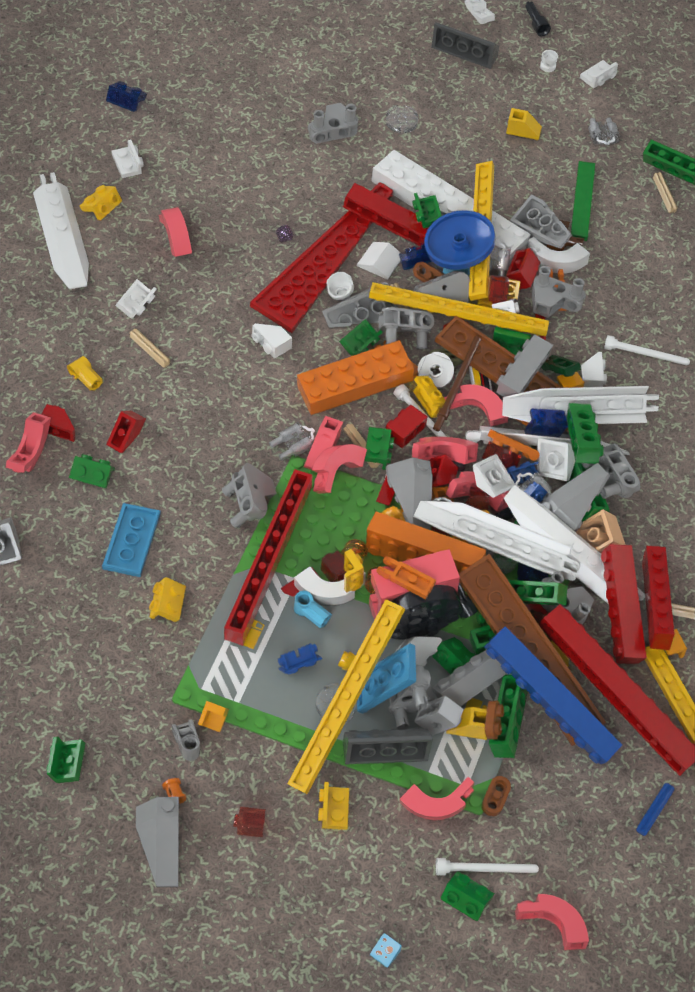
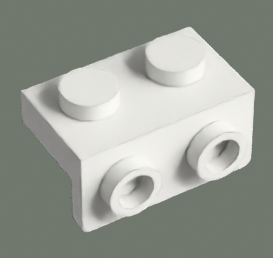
(134, 299)

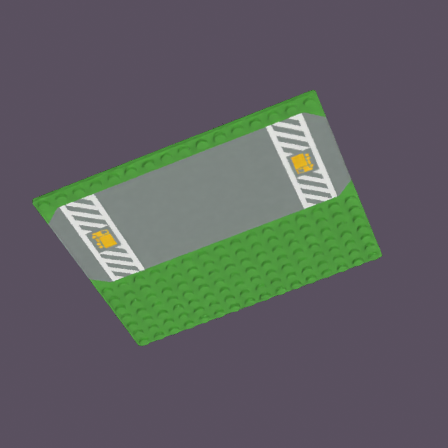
(285, 704)

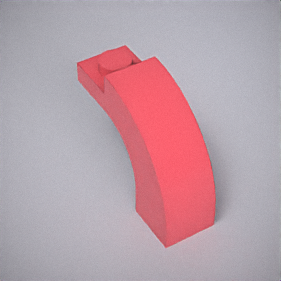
(176, 231)
(482, 398)
(31, 445)
(455, 448)
(331, 459)
(460, 487)
(437, 808)
(561, 914)

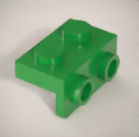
(427, 210)
(359, 338)
(510, 340)
(378, 445)
(91, 471)
(452, 654)
(65, 760)
(467, 895)

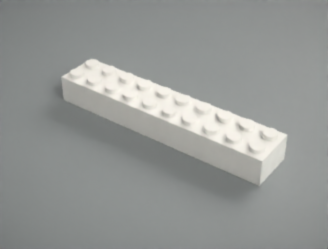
(409, 178)

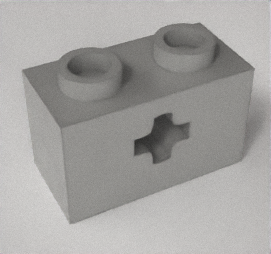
(440, 715)

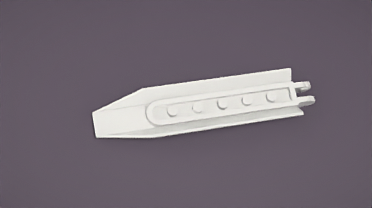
(62, 232)
(610, 404)
(518, 435)
(541, 520)
(499, 536)

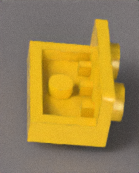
(101, 201)
(428, 395)
(355, 571)
(167, 599)

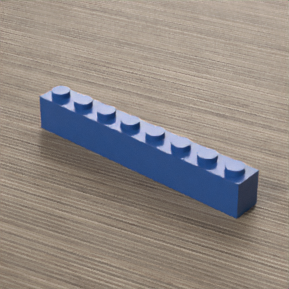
(553, 696)

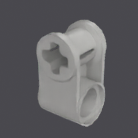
(186, 736)

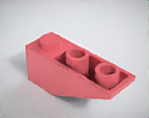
(326, 437)

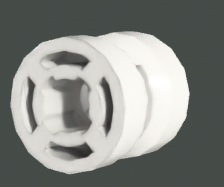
(549, 60)

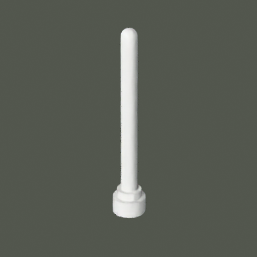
(612, 343)
(402, 393)
(445, 866)

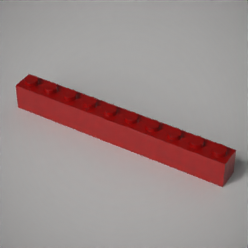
(268, 558)
(619, 689)

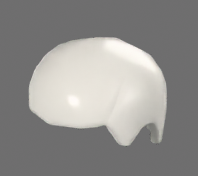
(341, 284)

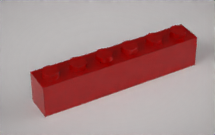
(385, 214)
(658, 598)
(623, 604)

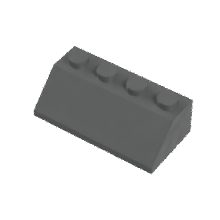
(464, 45)
(386, 746)

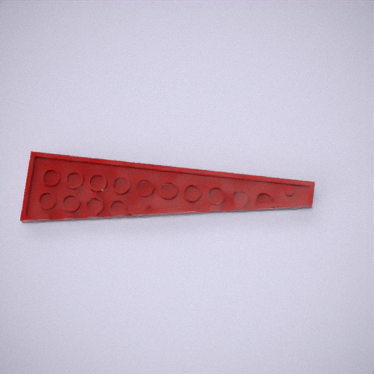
(302, 282)

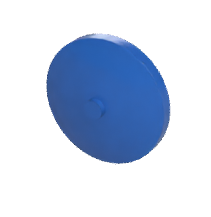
(460, 240)

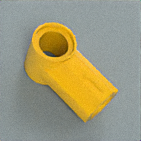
(83, 371)

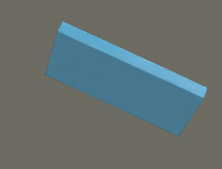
(131, 540)
(389, 678)

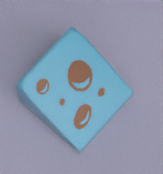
(386, 950)

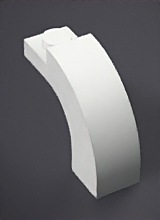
(568, 260)
(323, 591)

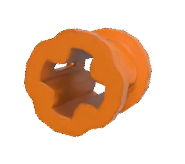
(173, 789)

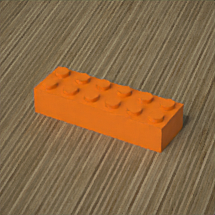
(355, 377)
(408, 541)

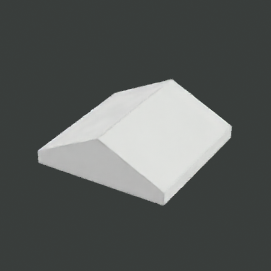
(380, 259)
(555, 459)
(492, 476)

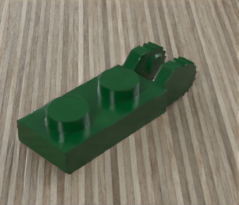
(561, 365)

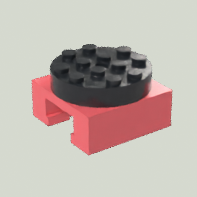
(421, 615)

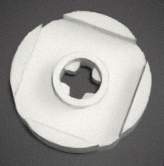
(445, 366)

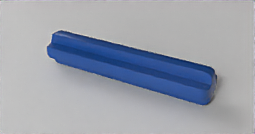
(655, 809)

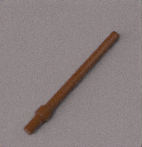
(443, 412)

